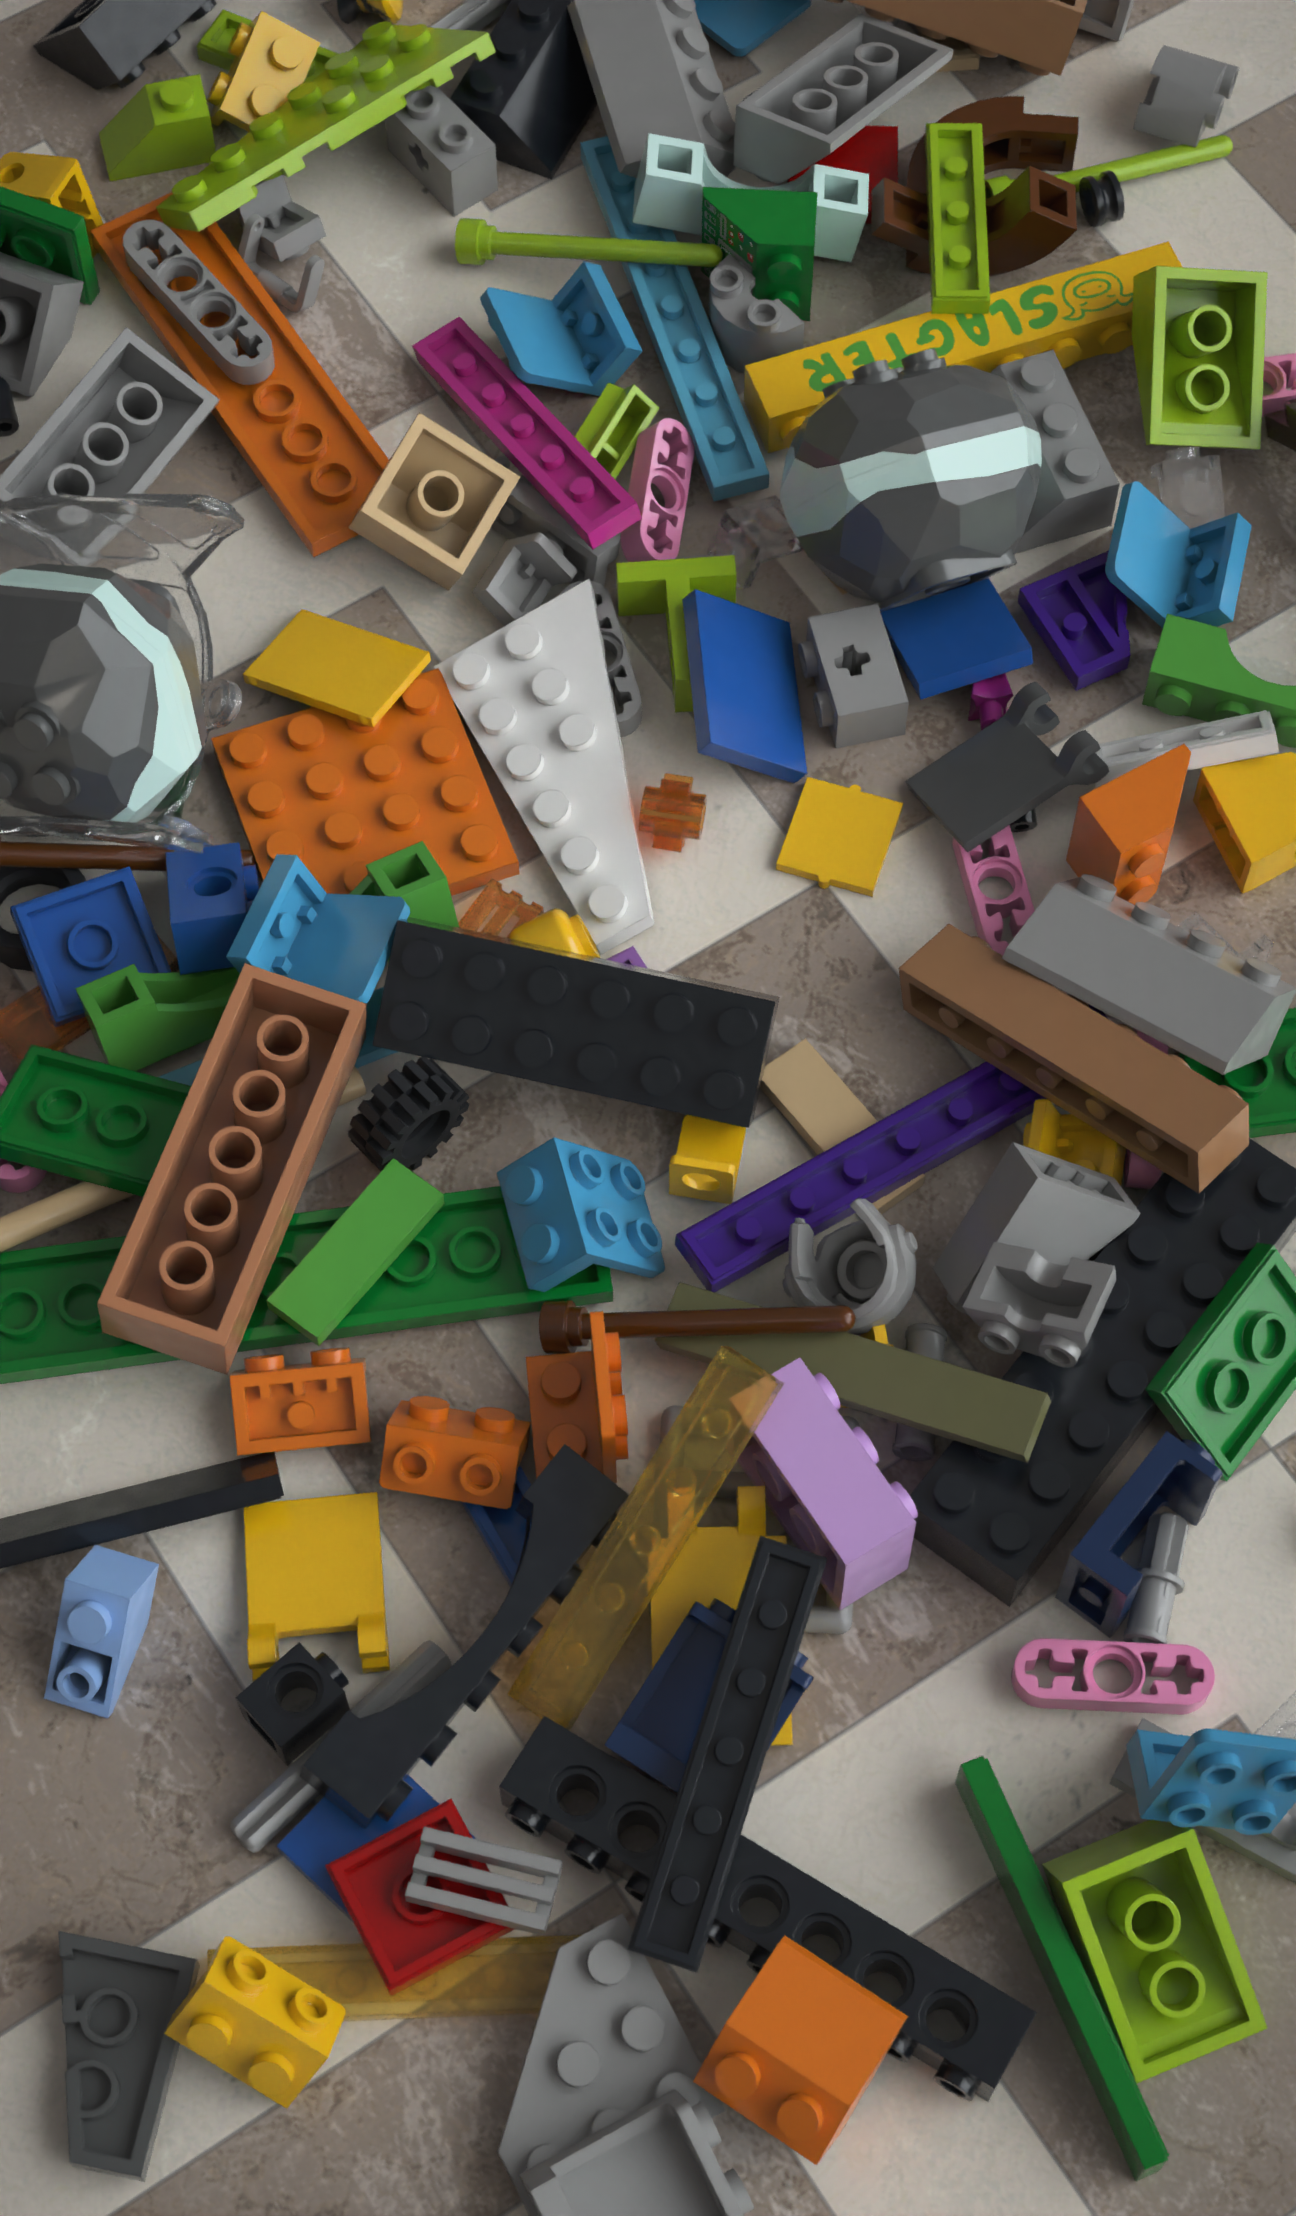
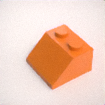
(1128, 824)
(800, 2049)

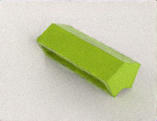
(614, 425)

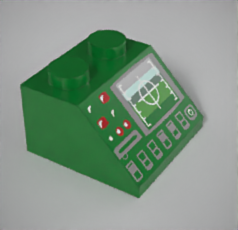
(769, 237)

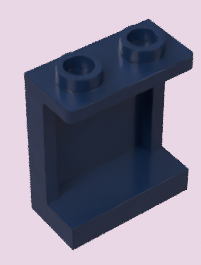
(1096, 1578)
(667, 1709)

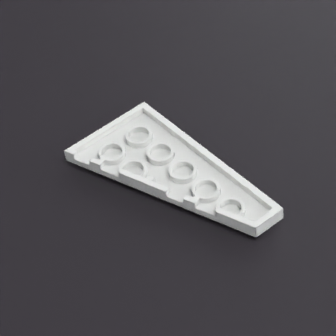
(553, 738)

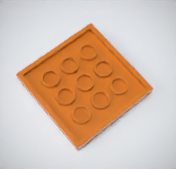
(364, 792)

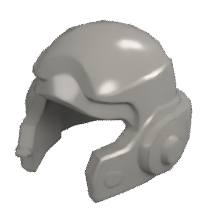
(856, 1266)

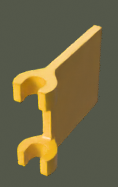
(313, 1573)

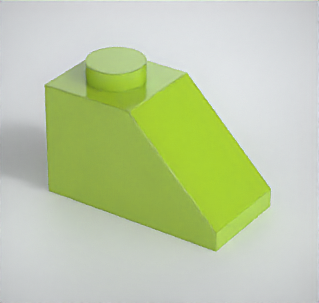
(159, 130)

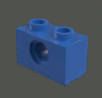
(208, 904)

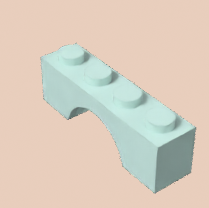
(677, 170)

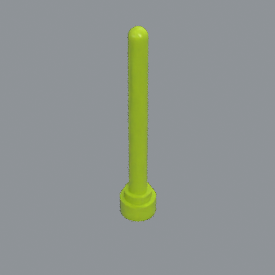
(1137, 165)
(481, 242)

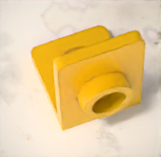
(706, 1160)

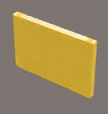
(337, 667)

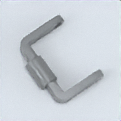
(279, 290)

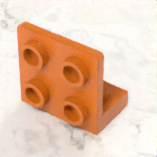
(580, 1402)

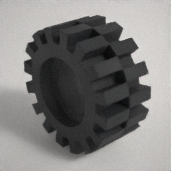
(409, 1115)

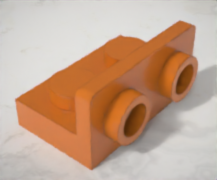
(300, 1403)

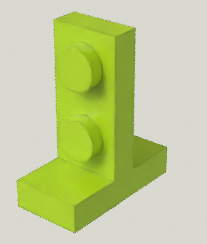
(659, 589)

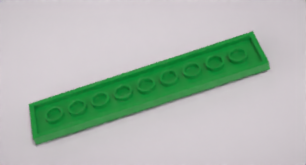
(451, 1272)

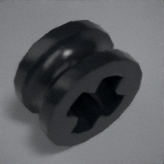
(1101, 198)

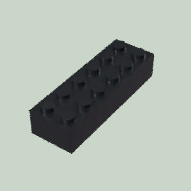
(575, 1021)

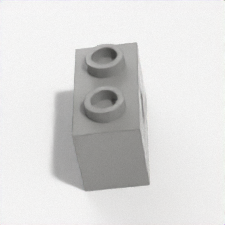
(443, 149)
(854, 676)

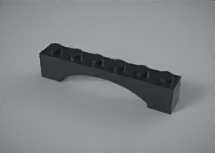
(368, 1758)

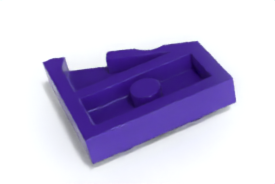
(1080, 620)

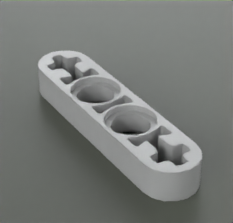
(203, 298)

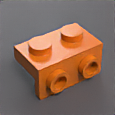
(453, 1452)

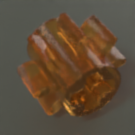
(672, 812)

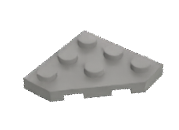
(596, 2052)

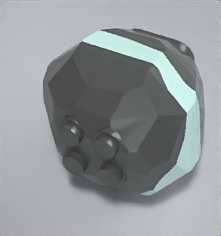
(912, 479)
(94, 693)

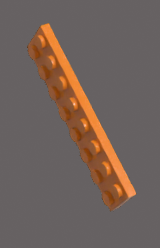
(292, 425)

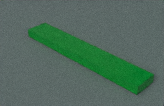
(1061, 1969)

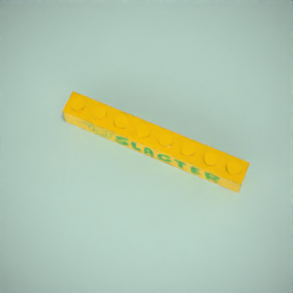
(1069, 312)

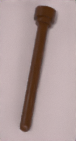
(89, 856)
(567, 1326)

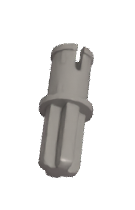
(1160, 1581)

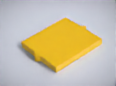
(839, 836)

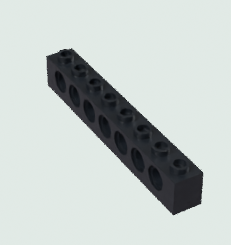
(562, 1761)

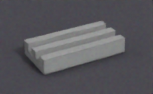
(489, 1853)

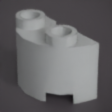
(1185, 96)
(745, 326)
(1037, 1303)

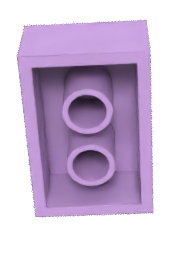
(828, 1487)

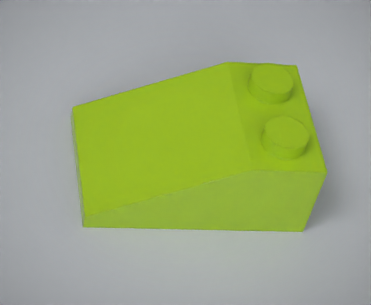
(1200, 355)
(1155, 1945)

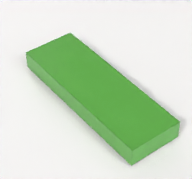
(355, 1252)

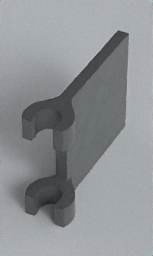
(1005, 771)

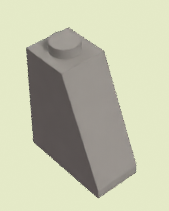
(1036, 1206)

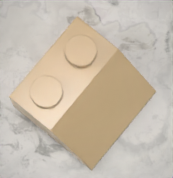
(434, 502)

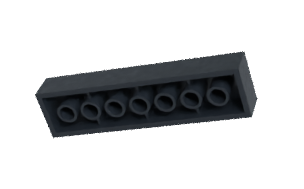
(1006, 1515)

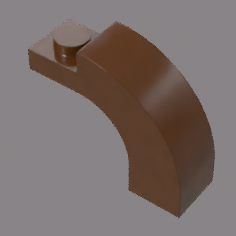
(1008, 138)
(1022, 220)

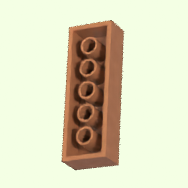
(233, 1169)

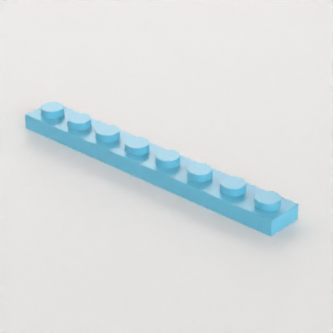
(681, 340)

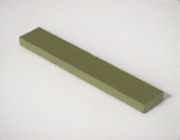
(884, 1380)

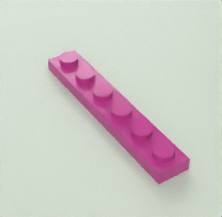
(527, 433)

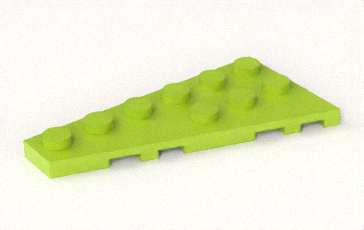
(332, 109)

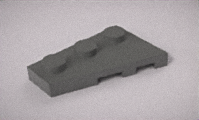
(117, 2049)

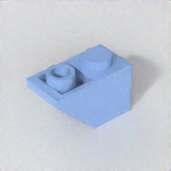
(99, 1629)

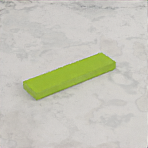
(957, 219)

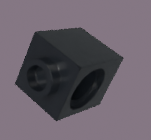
(289, 1731)

